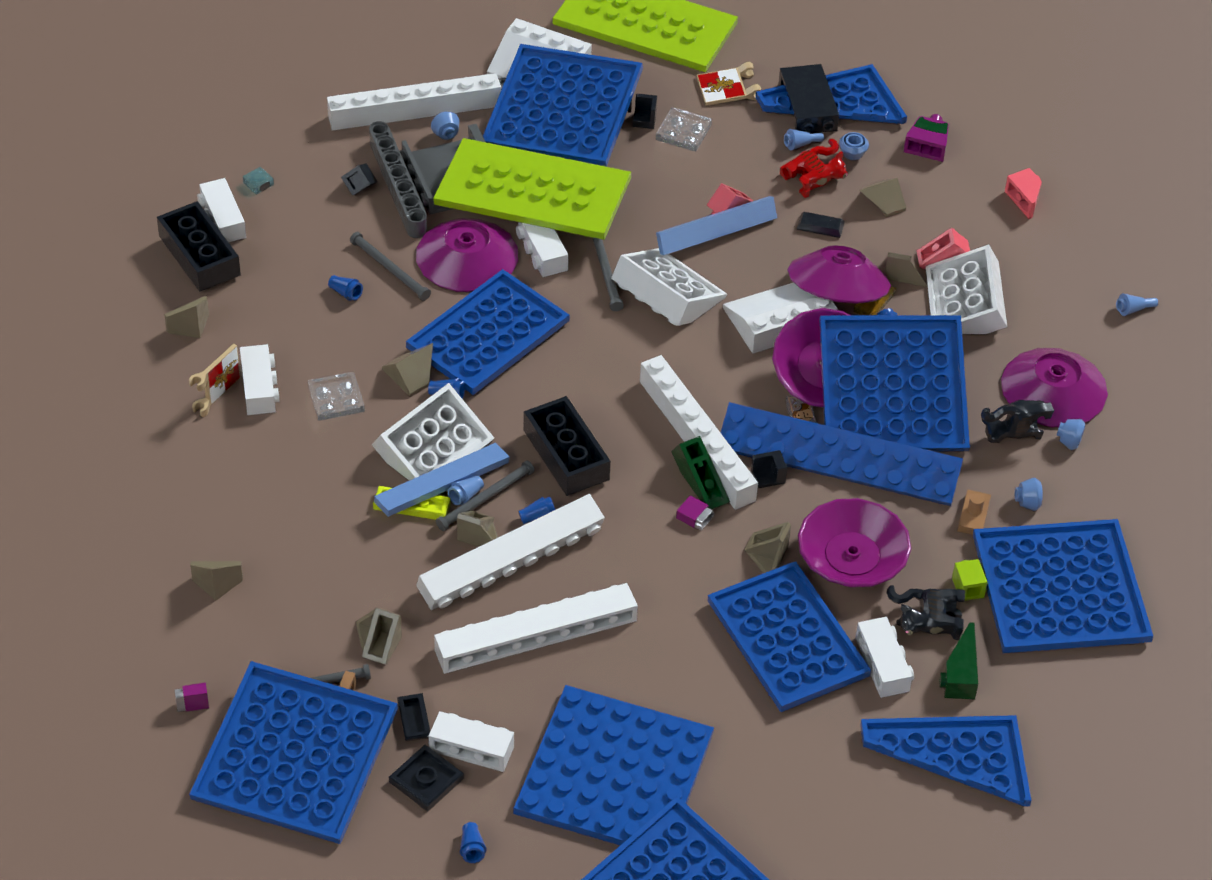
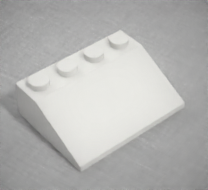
(530, 34)
(666, 285)
(969, 288)
(765, 313)
(432, 435)

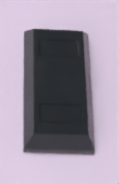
(820, 224)
(414, 717)

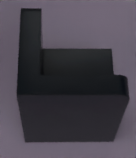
(645, 111)
(359, 178)
(769, 469)

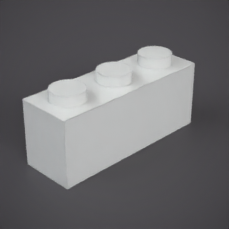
(222, 209)
(544, 247)
(259, 379)
(884, 656)
(471, 741)

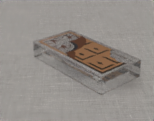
(799, 409)

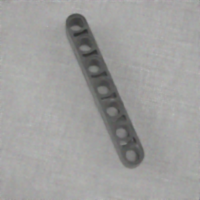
(398, 179)

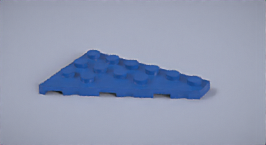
(856, 92)
(969, 749)

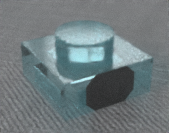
(258, 180)

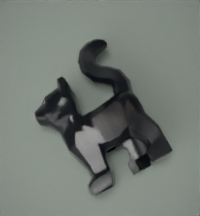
(1020, 420)
(934, 608)

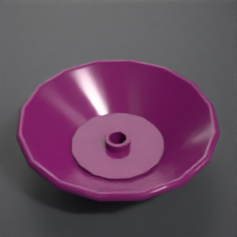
(465, 253)
(839, 275)
(799, 356)
(1056, 378)
(854, 542)

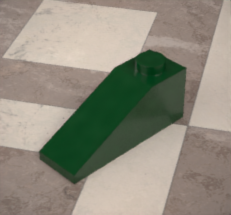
(700, 472)
(961, 669)

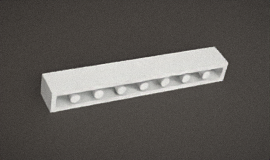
(413, 101)
(691, 422)
(510, 552)
(535, 627)

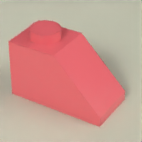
(1024, 190)
(727, 198)
(942, 247)

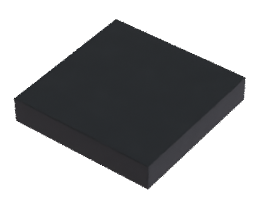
(426, 777)

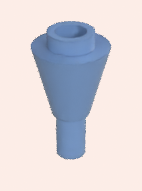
(795, 139)
(1128, 304)

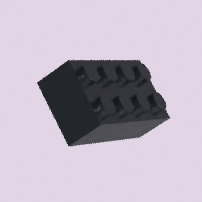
(198, 246)
(566, 445)

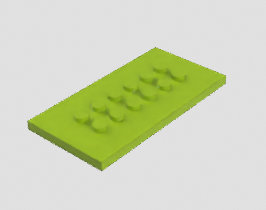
(660, 28)
(533, 188)

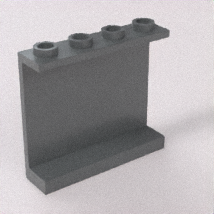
(430, 165)

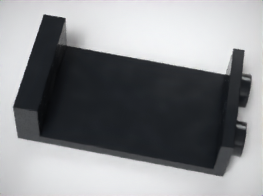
(810, 98)

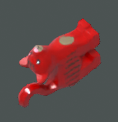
(813, 170)

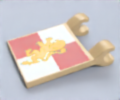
(727, 85)
(216, 379)

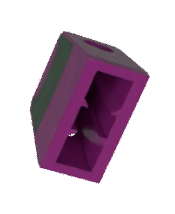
(927, 138)

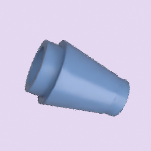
(464, 490)

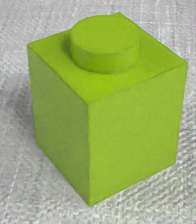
(970, 577)

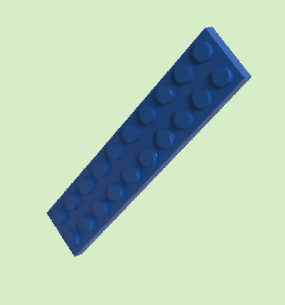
(843, 454)

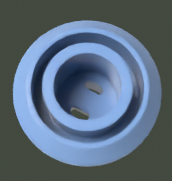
(445, 125)
(853, 145)
(1071, 433)
(1029, 494)

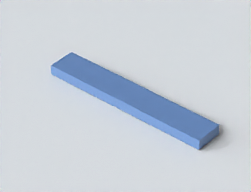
(716, 225)
(440, 479)

